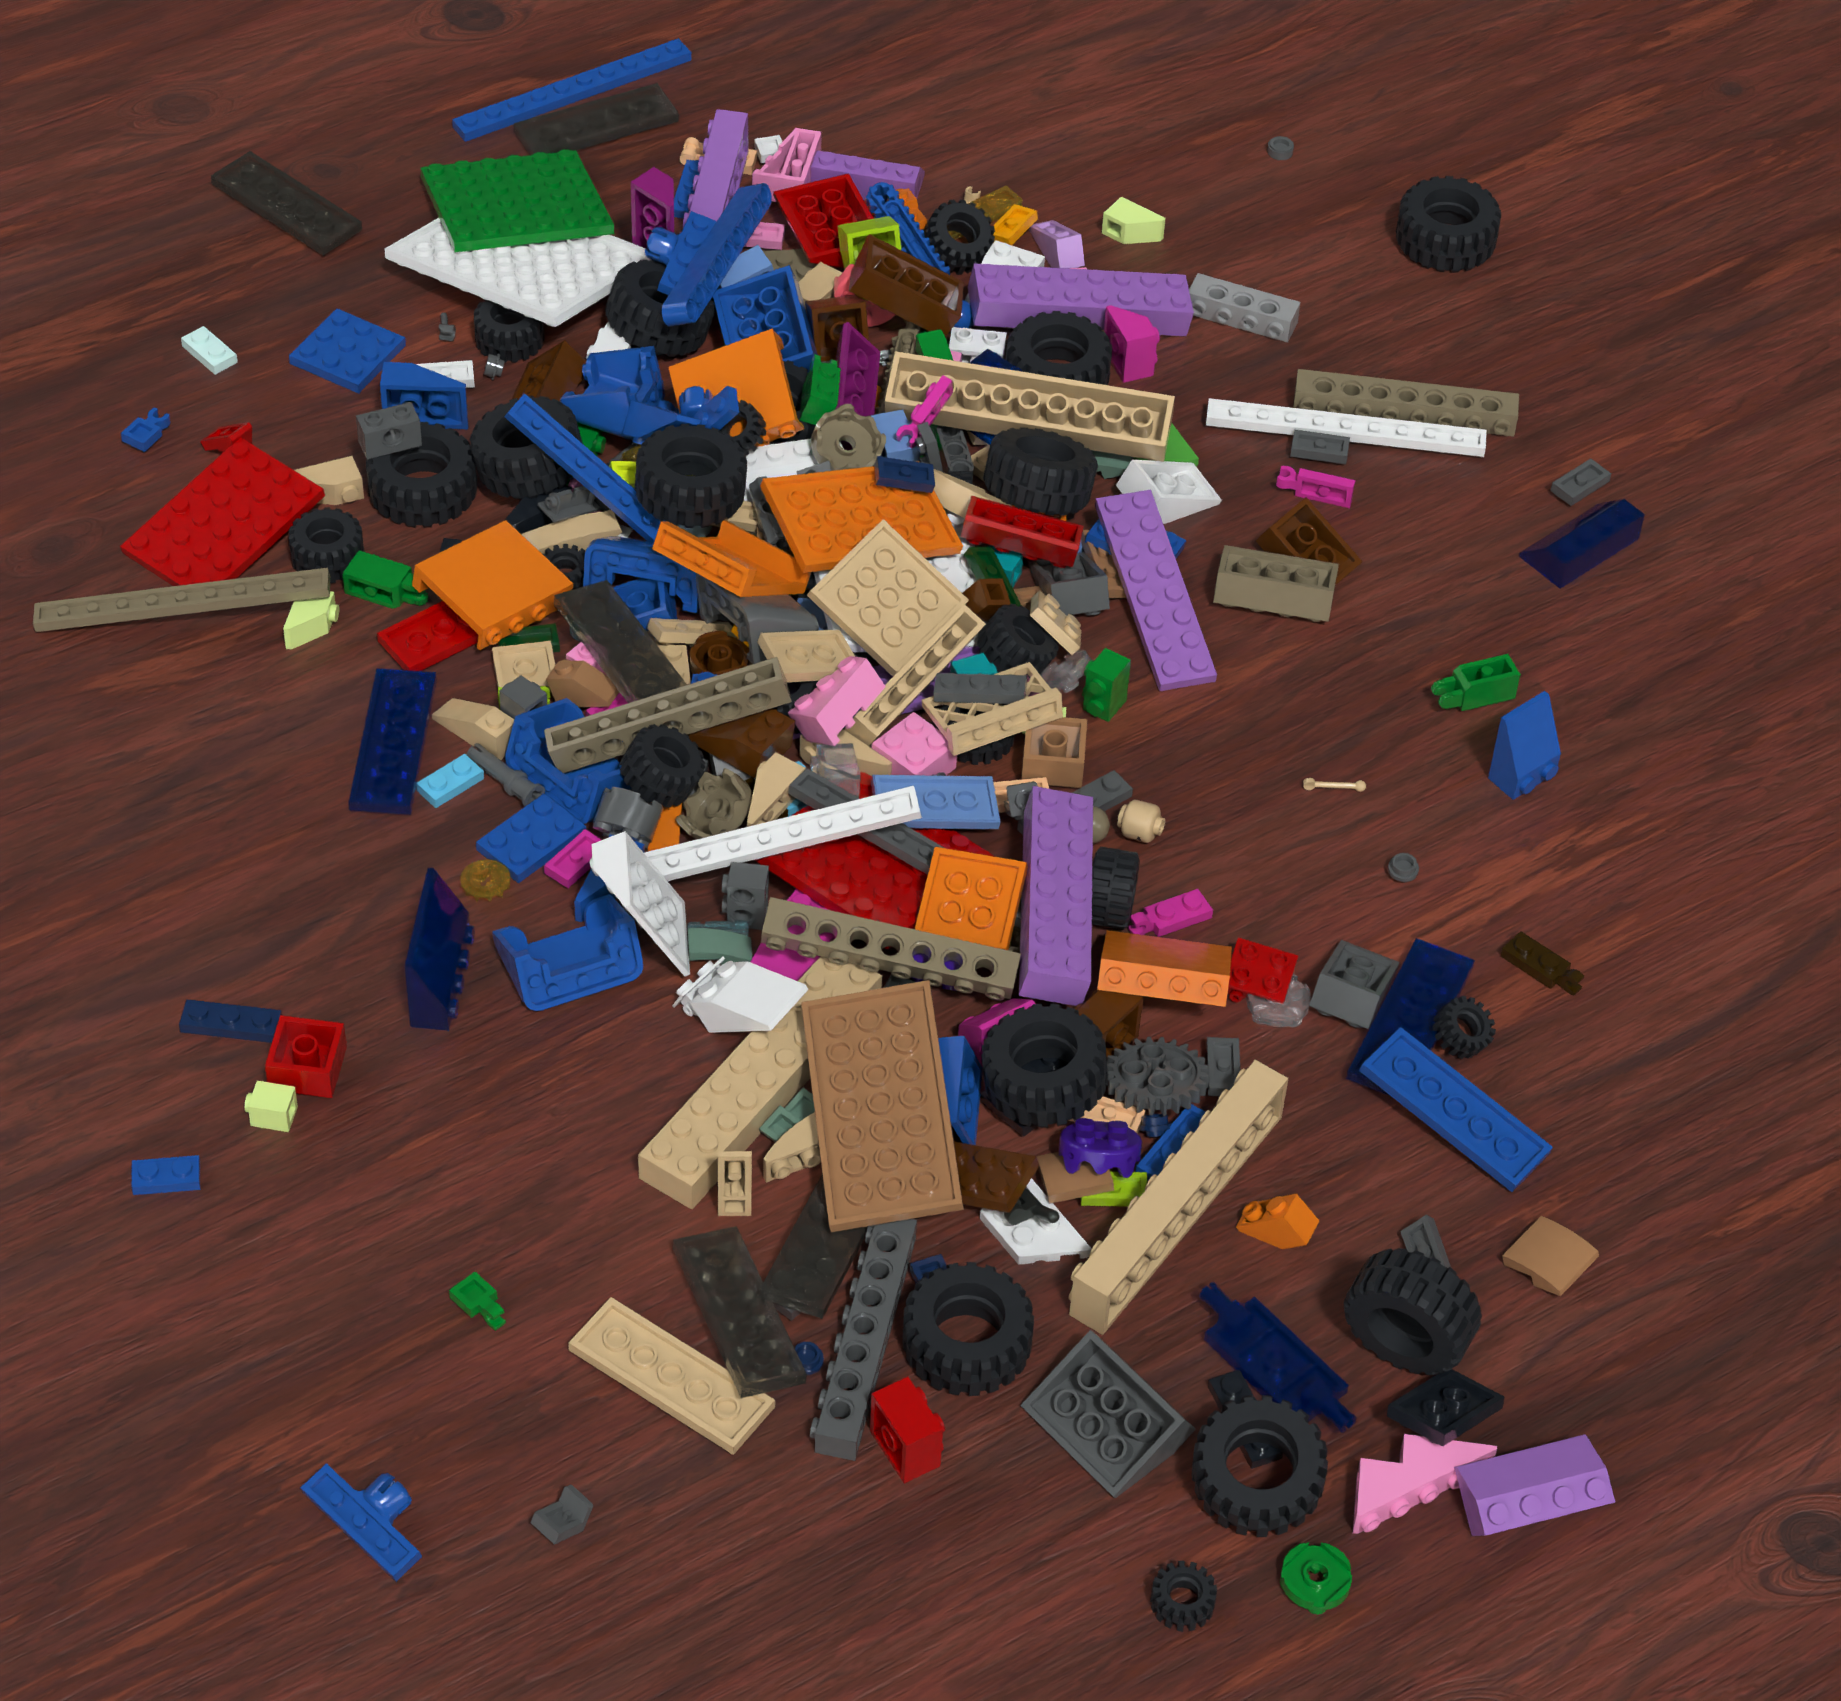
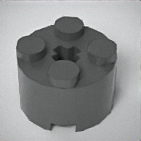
(625, 811)

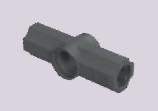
(766, 520)

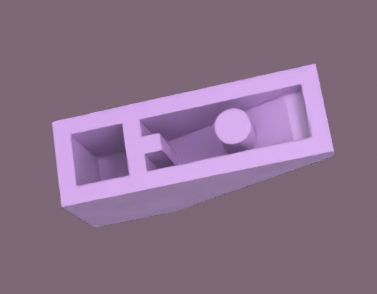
(1059, 244)

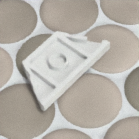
(1035, 1237)

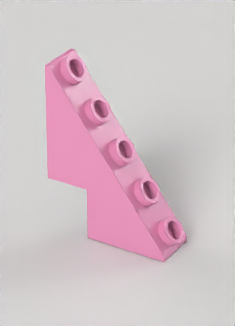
(1420, 1476)

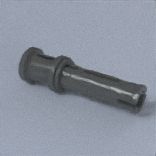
(514, 781)

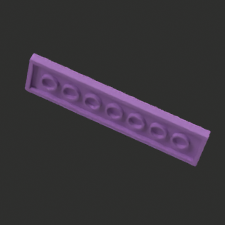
(1155, 590)

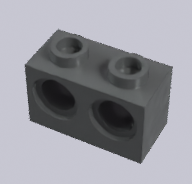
(746, 893)

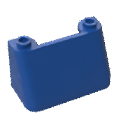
(613, 382)
(638, 559)
(575, 790)
(575, 961)

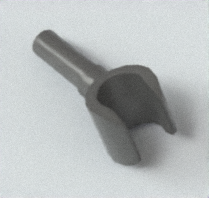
(447, 332)

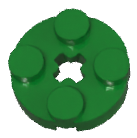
(1314, 1595)

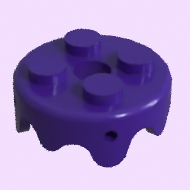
(1101, 1145)

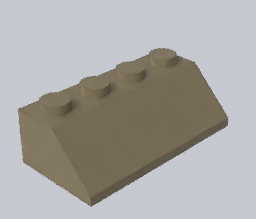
(1276, 583)

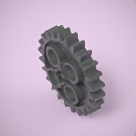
(1157, 1075)

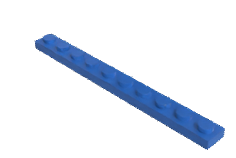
(571, 90)

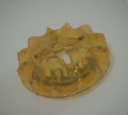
(478, 872)

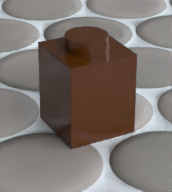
(986, 597)

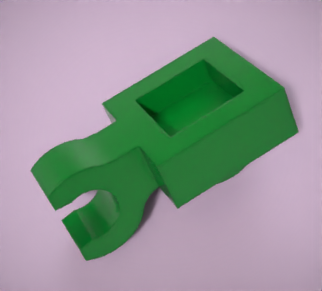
(477, 1296)

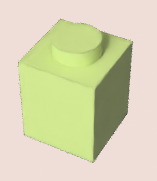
(272, 1106)

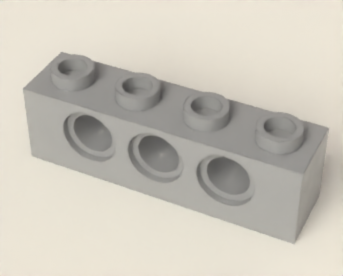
(1244, 307)

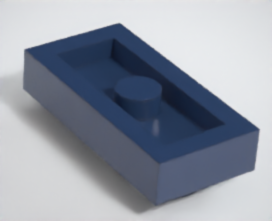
(904, 474)

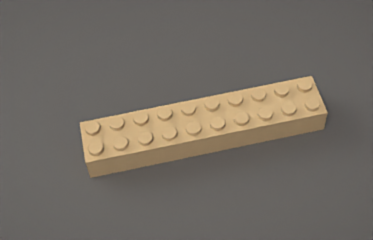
(1001, 399)
(742, 1093)
(1176, 1197)

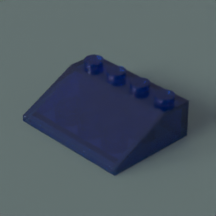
(437, 955)

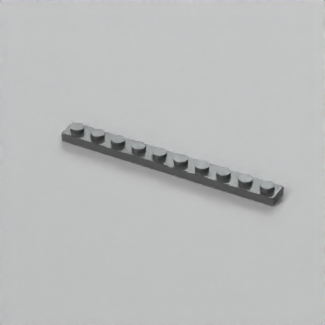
(895, 839)

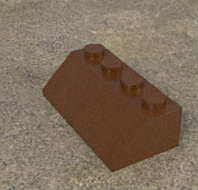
(906, 286)
(552, 373)

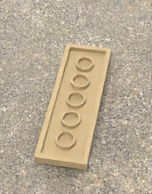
(670, 1375)

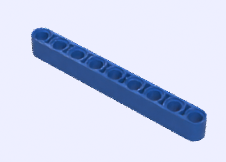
(716, 255)

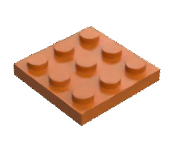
(972, 897)

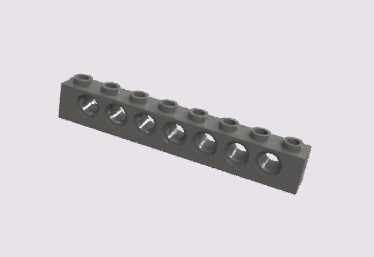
(843, 1436)

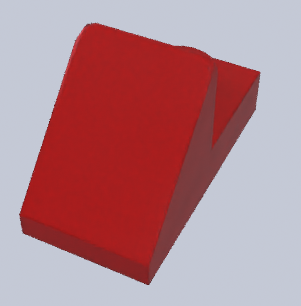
(226, 436)

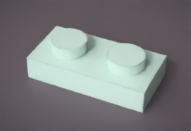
(209, 350)

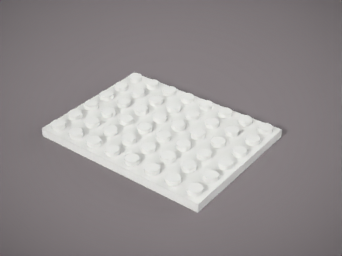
(535, 279)

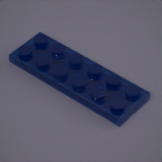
(393, 741)
(1421, 988)

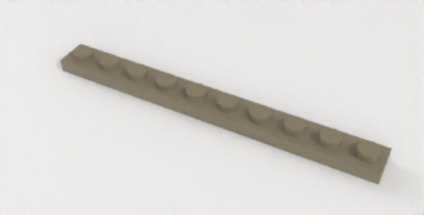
(181, 599)

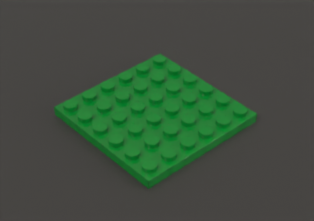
(516, 200)

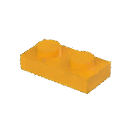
(1014, 224)

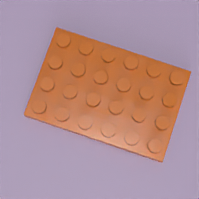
(834, 510)

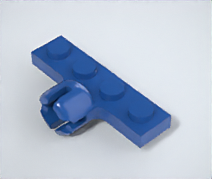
(677, 249)
(712, 411)
(367, 1516)

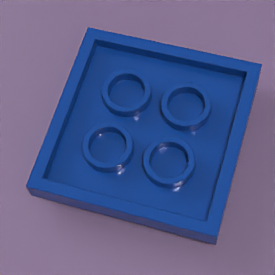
(347, 350)

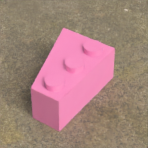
(791, 162)
(836, 701)

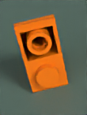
(1279, 1221)

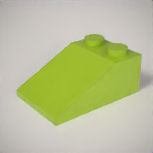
(854, 235)

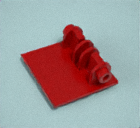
(1260, 971)

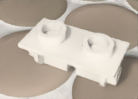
(689, 990)

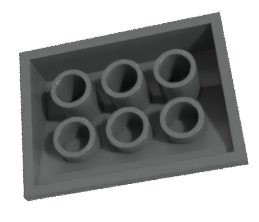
(1107, 1415)

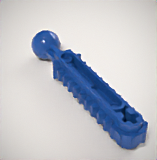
(885, 201)

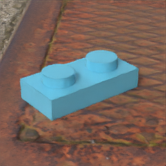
(450, 780)

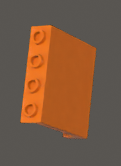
(756, 372)
(733, 560)
(494, 582)
(1165, 968)

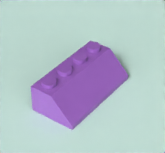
(867, 172)
(1533, 1485)

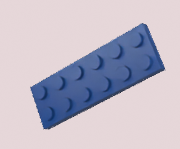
(1456, 1109)

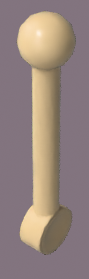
(1310, 784)

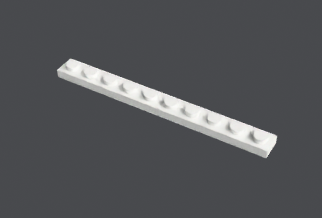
(1357, 427)
(786, 834)

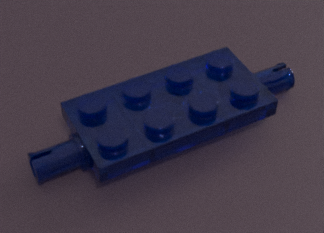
(1275, 1358)

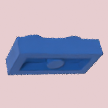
(166, 1175)

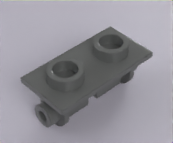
(569, 504)

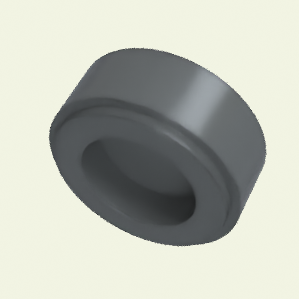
(1280, 148)

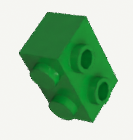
(1106, 684)

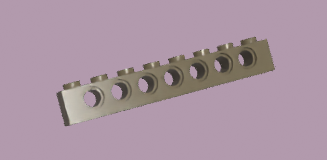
(1407, 401)
(684, 708)
(877, 935)

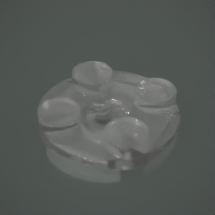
(1067, 673)
(1282, 1015)

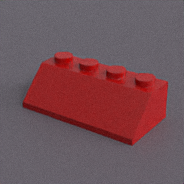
(1022, 532)

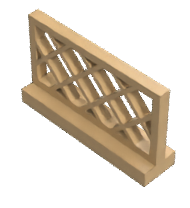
(997, 720)

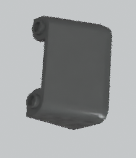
(753, 614)

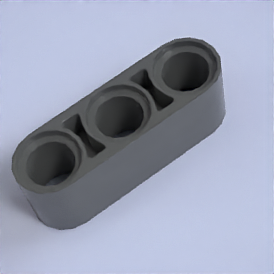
(953, 450)

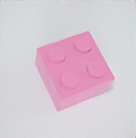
(916, 748)

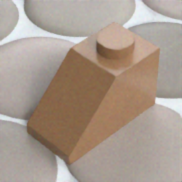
(581, 684)

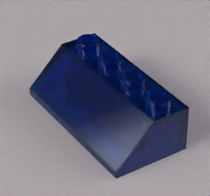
(1585, 541)

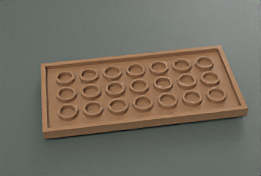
(881, 1106)

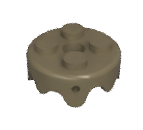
(850, 427)
(716, 805)

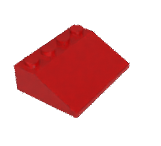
(817, 210)

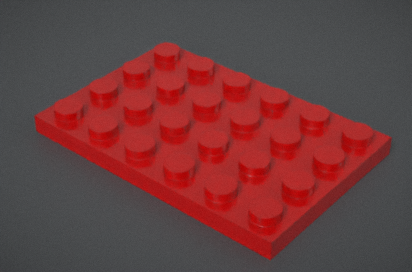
(223, 518)

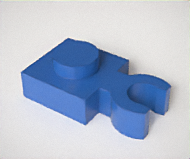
(146, 432)

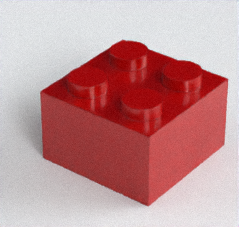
(307, 1055)
(906, 1429)

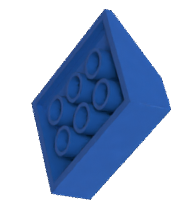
(766, 304)

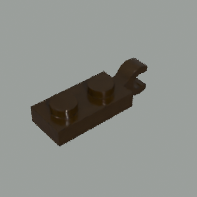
(1542, 963)

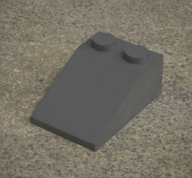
(1076, 587)
(1353, 984)

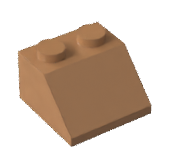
(1056, 752)

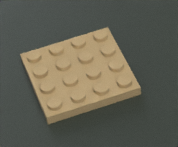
(887, 597)

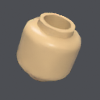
(1140, 821)

